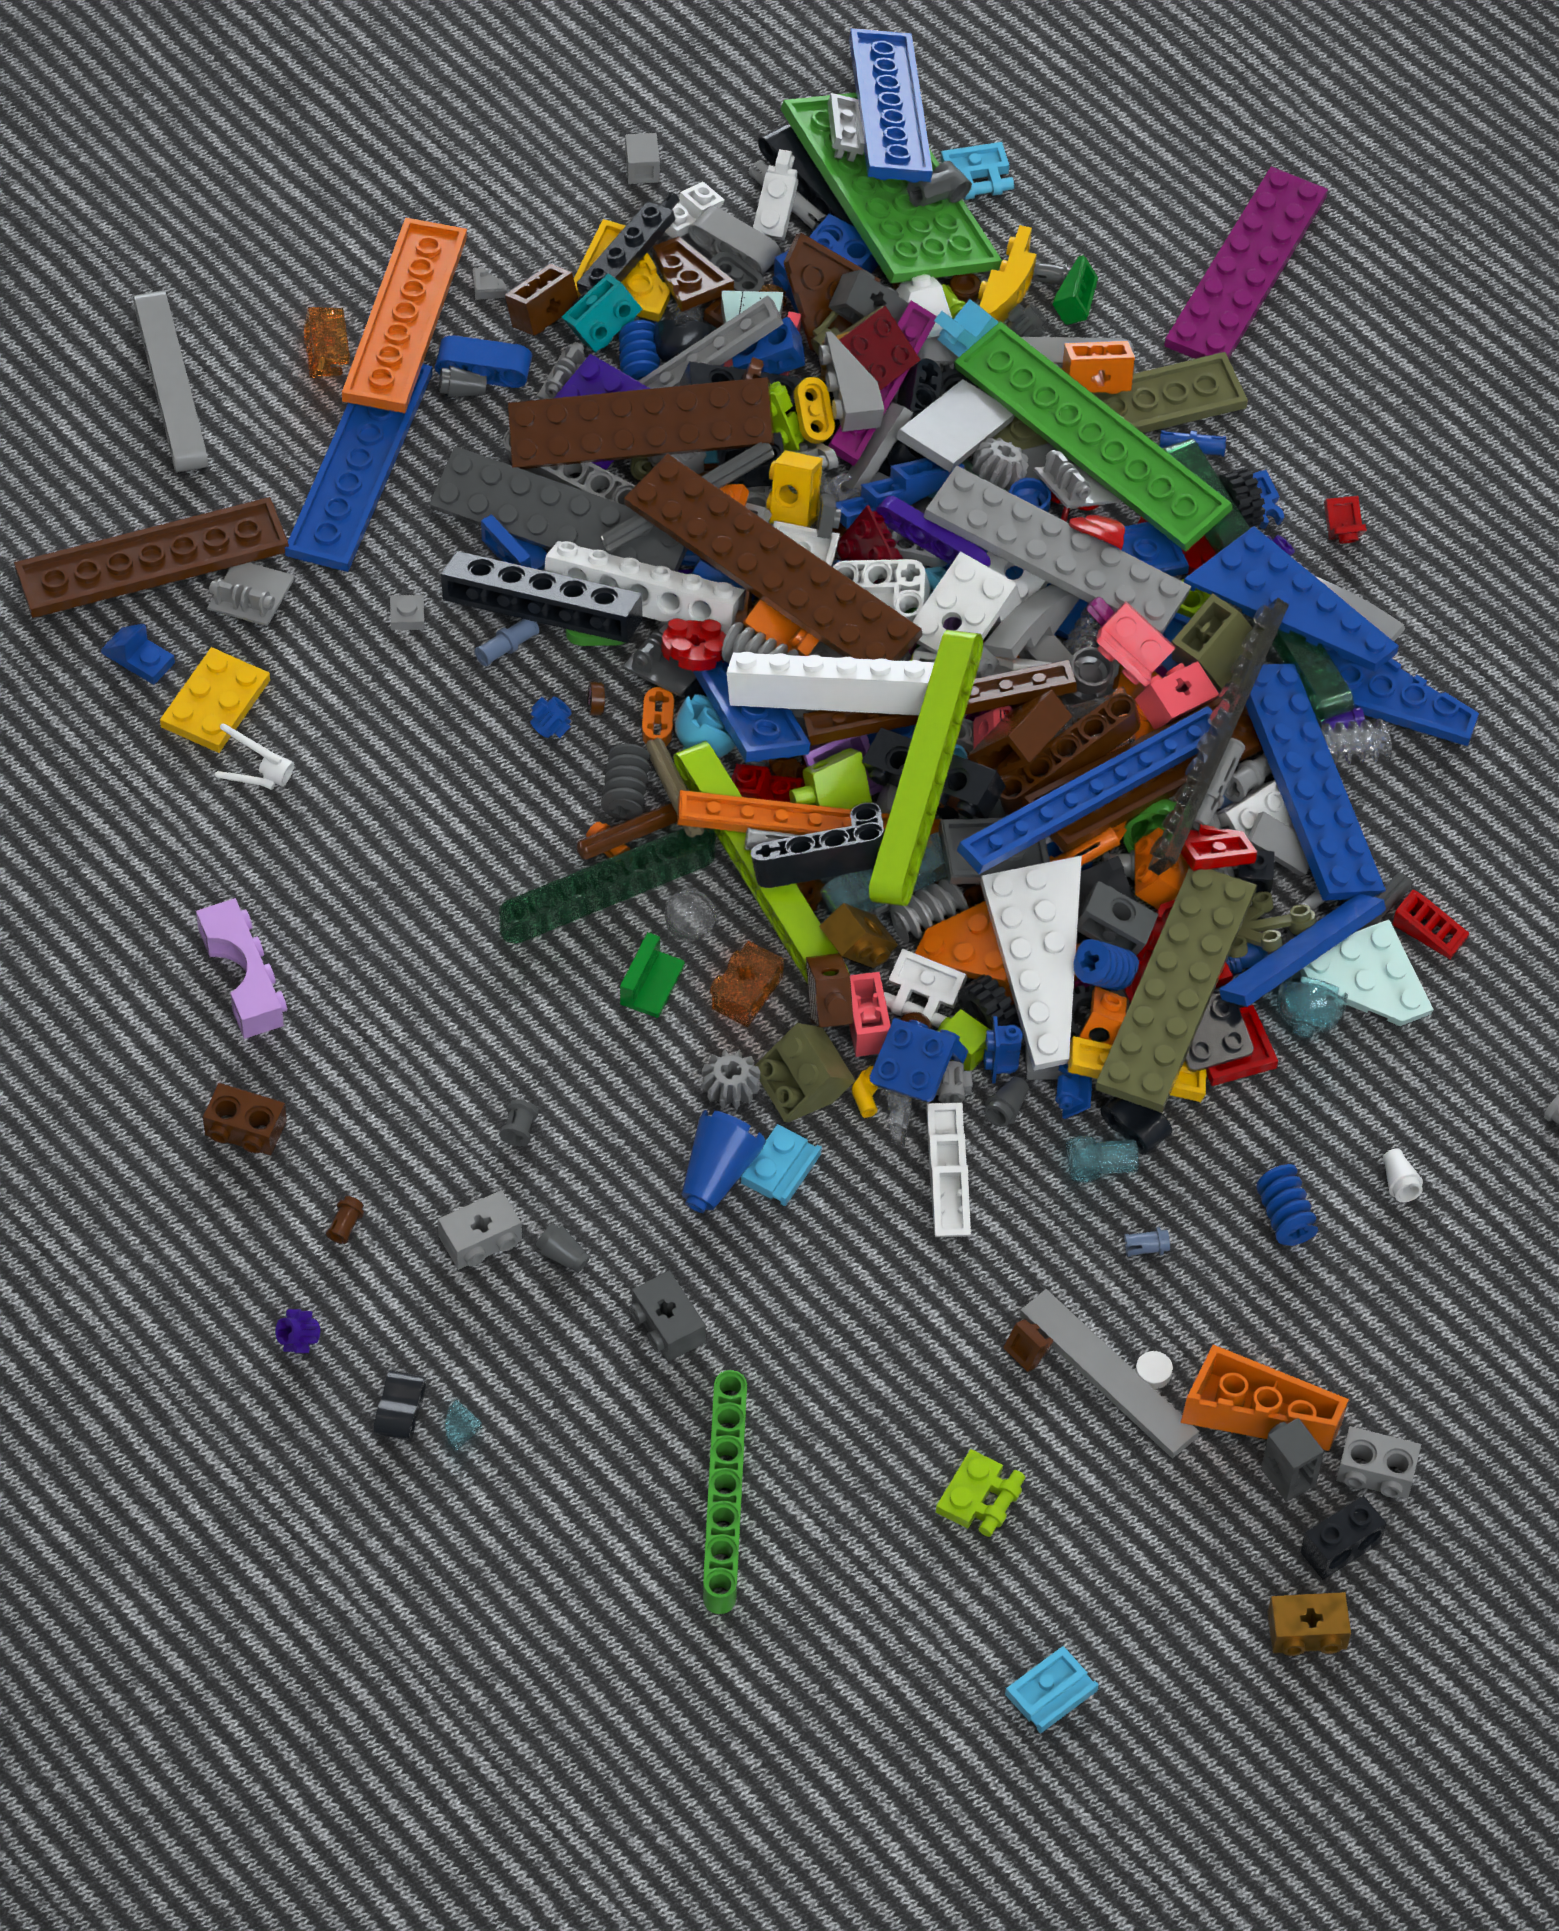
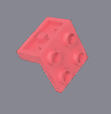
(1133, 644)

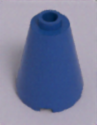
(718, 1159)

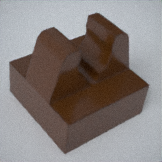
(1027, 1344)

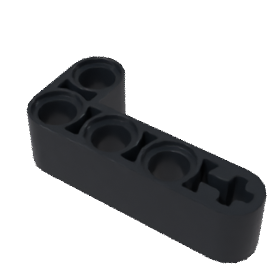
(916, 393)
(822, 852)

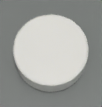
(1155, 1368)

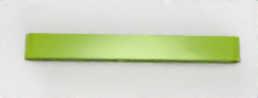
(926, 768)
(782, 905)

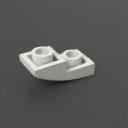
(691, 205)

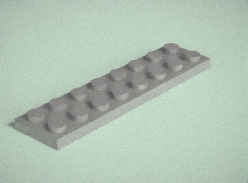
(1053, 548)

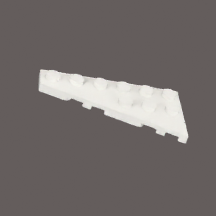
(1037, 936)

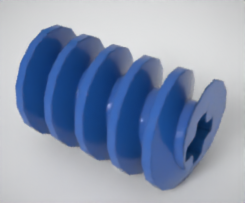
(638, 349)
(1105, 965)
(1286, 1205)

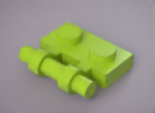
(971, 1486)

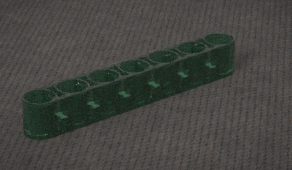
(596, 894)

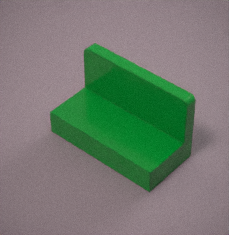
(650, 978)

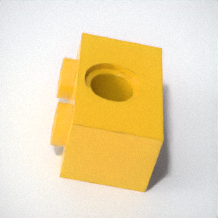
(804, 475)

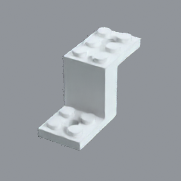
(976, 596)

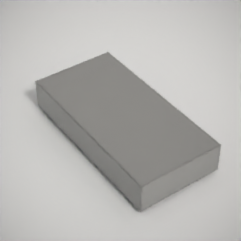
(1275, 836)

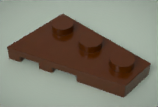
(689, 274)

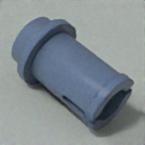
(1147, 1242)

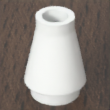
(1402, 1178)

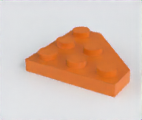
(965, 944)

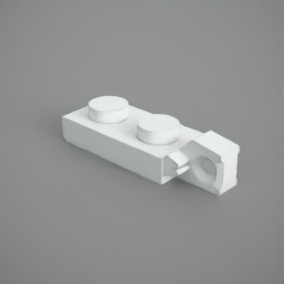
(777, 197)

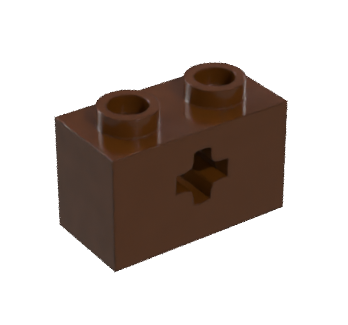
(541, 299)

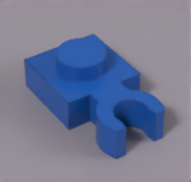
(1270, 497)

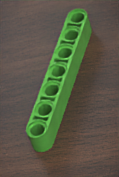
(724, 1506)

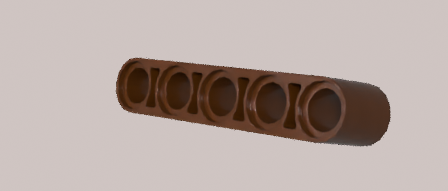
(1075, 740)

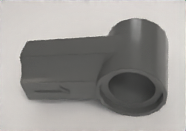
(945, 183)

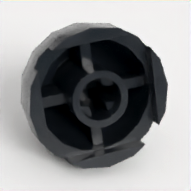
(674, 339)

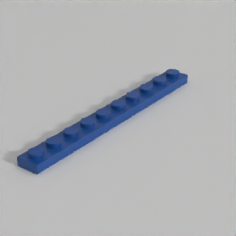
(1085, 793)

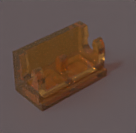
(325, 341)

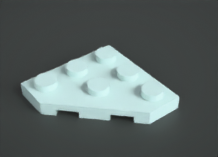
(1374, 974)

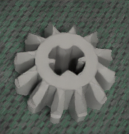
(1000, 463)
(730, 1079)

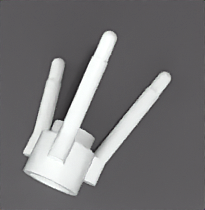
(273, 767)

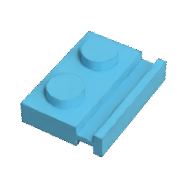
(781, 1165)
(1051, 1689)

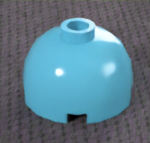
(700, 722)

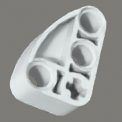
(898, 588)

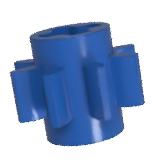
(550, 717)

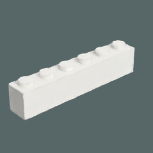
(827, 683)

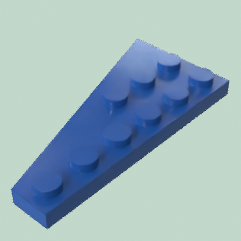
(1258, 571)
(1406, 700)

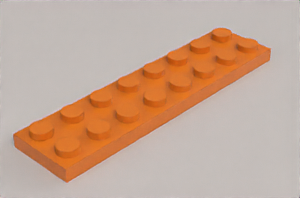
(404, 315)

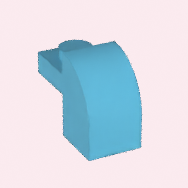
(966, 327)

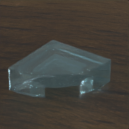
(460, 1425)

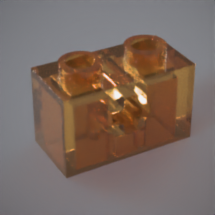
(746, 983)

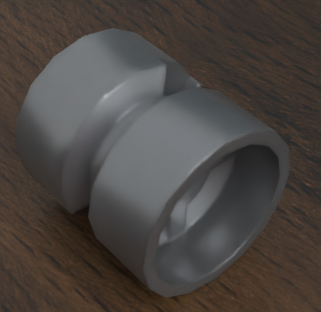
(1091, 674)

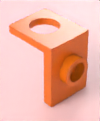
(1106, 1012)

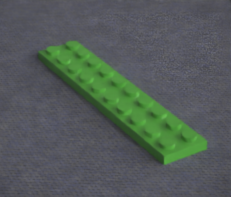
(1093, 436)

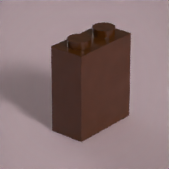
(1022, 734)

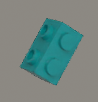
(602, 313)

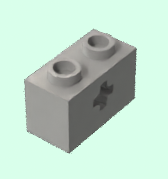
(480, 1230)

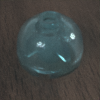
(1310, 1005)

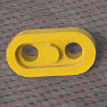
(816, 411)

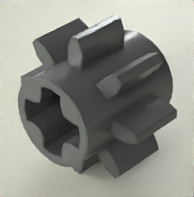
(1026, 321)

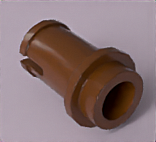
(348, 1212)

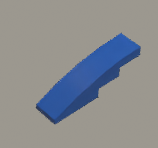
(907, 482)

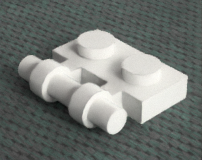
(926, 979)

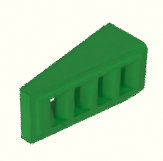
(1076, 295)

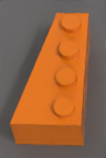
(1253, 1398)

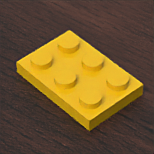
(215, 694)

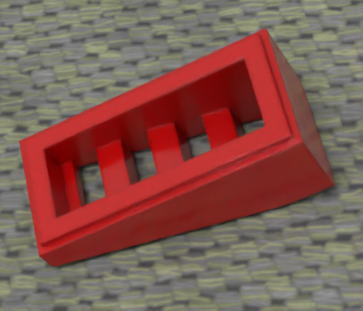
(1426, 909)

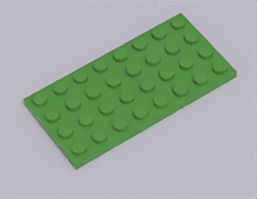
(902, 238)

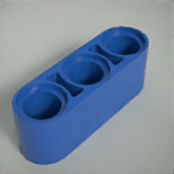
(501, 362)

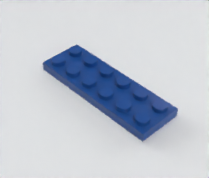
(756, 731)

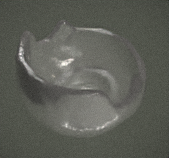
(690, 915)

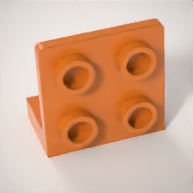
(777, 626)

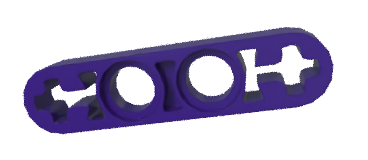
(926, 534)

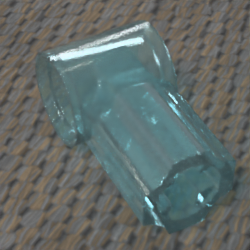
(1091, 1158)

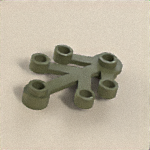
(1297, 920)

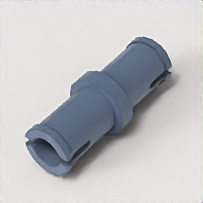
(506, 641)

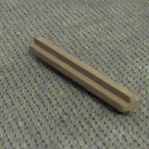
(669, 777)

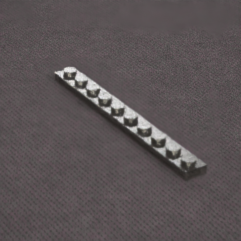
(1214, 742)

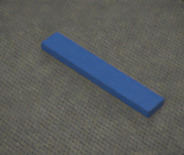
(1302, 950)

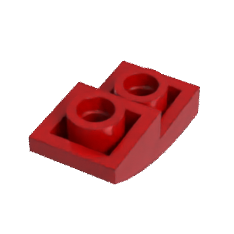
(760, 784)

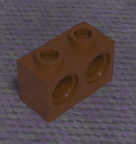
(247, 1112)

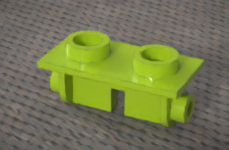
(783, 423)

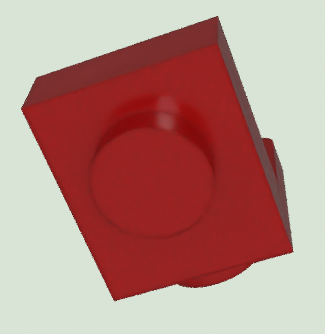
(1344, 519)

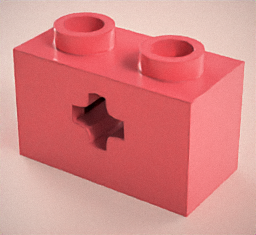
(1176, 694)
(869, 1014)

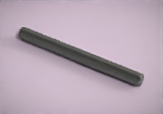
(718, 477)

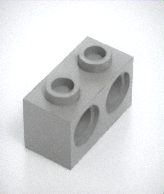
(1380, 1454)

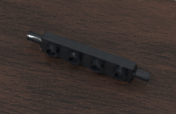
(630, 244)

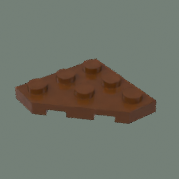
(813, 280)

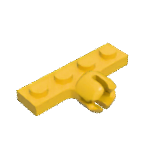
(1089, 1057)

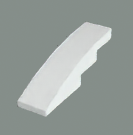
(948, 1170)

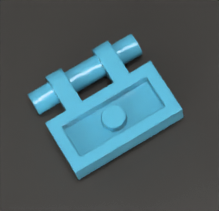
(981, 162)

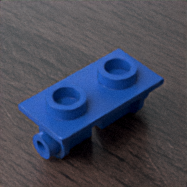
(1002, 1049)
(1073, 1092)

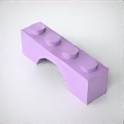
(227, 935)

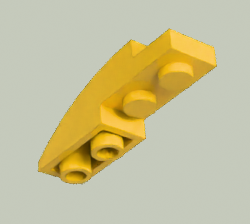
(1009, 284)

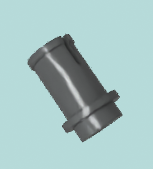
(1050, 273)

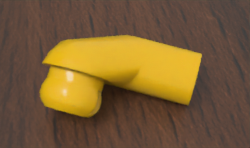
(863, 1091)

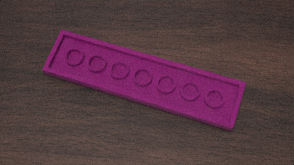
(1246, 266)

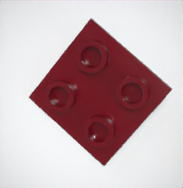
(881, 347)
(868, 539)

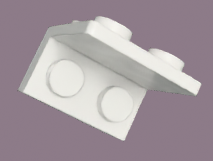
(1243, 814)

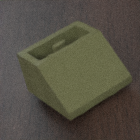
(1212, 639)
(803, 1072)

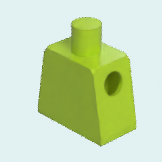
(835, 782)

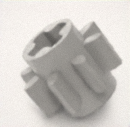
(955, 1083)

